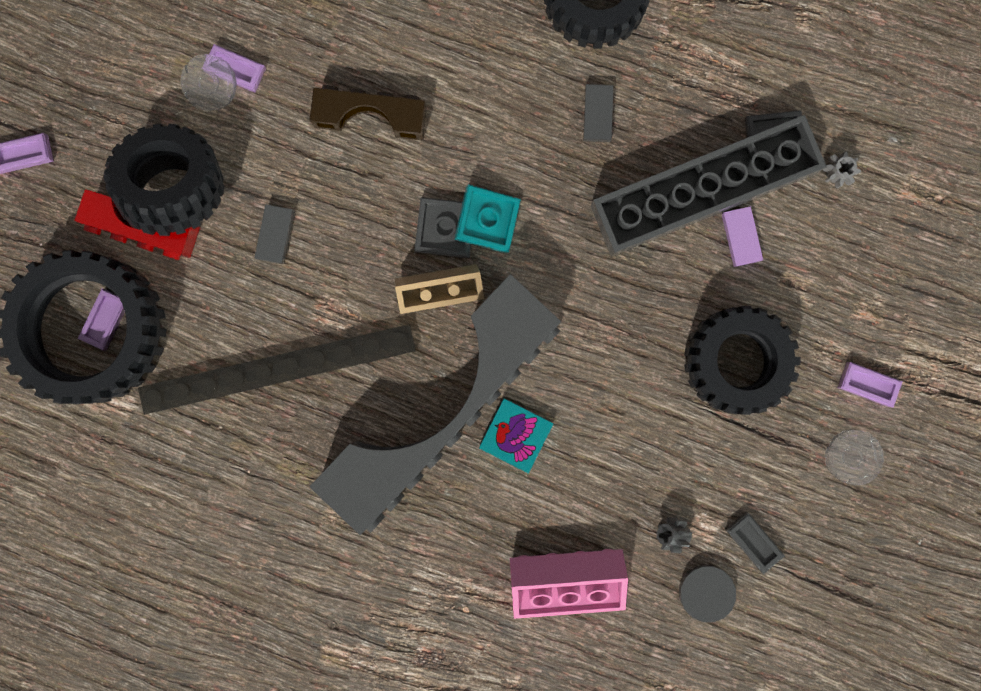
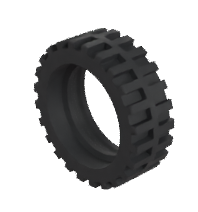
(24, 317)

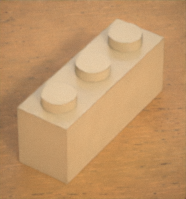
(439, 288)

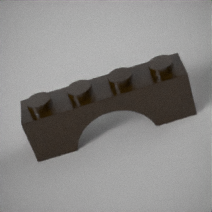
(334, 108)

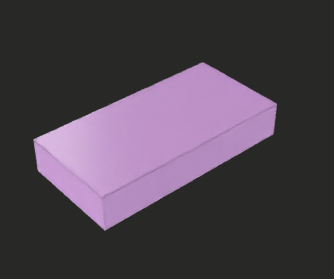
(247, 71)
(25, 153)
(742, 236)
(103, 320)
(870, 384)

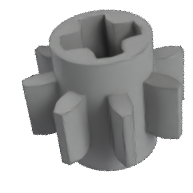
(849, 166)

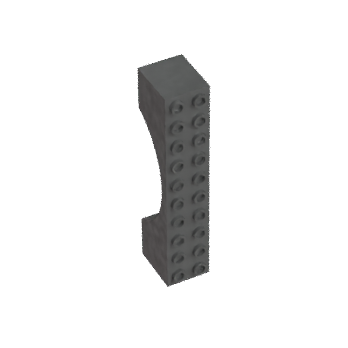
(372, 477)

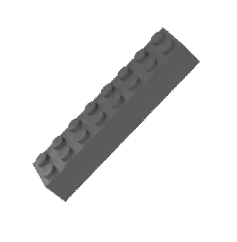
(708, 185)

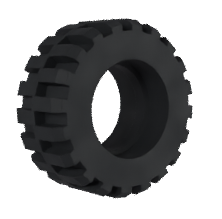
(595, 25)
(156, 151)
(776, 350)

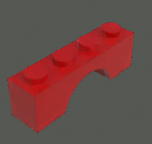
(100, 214)

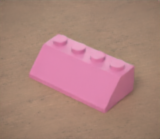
(568, 583)

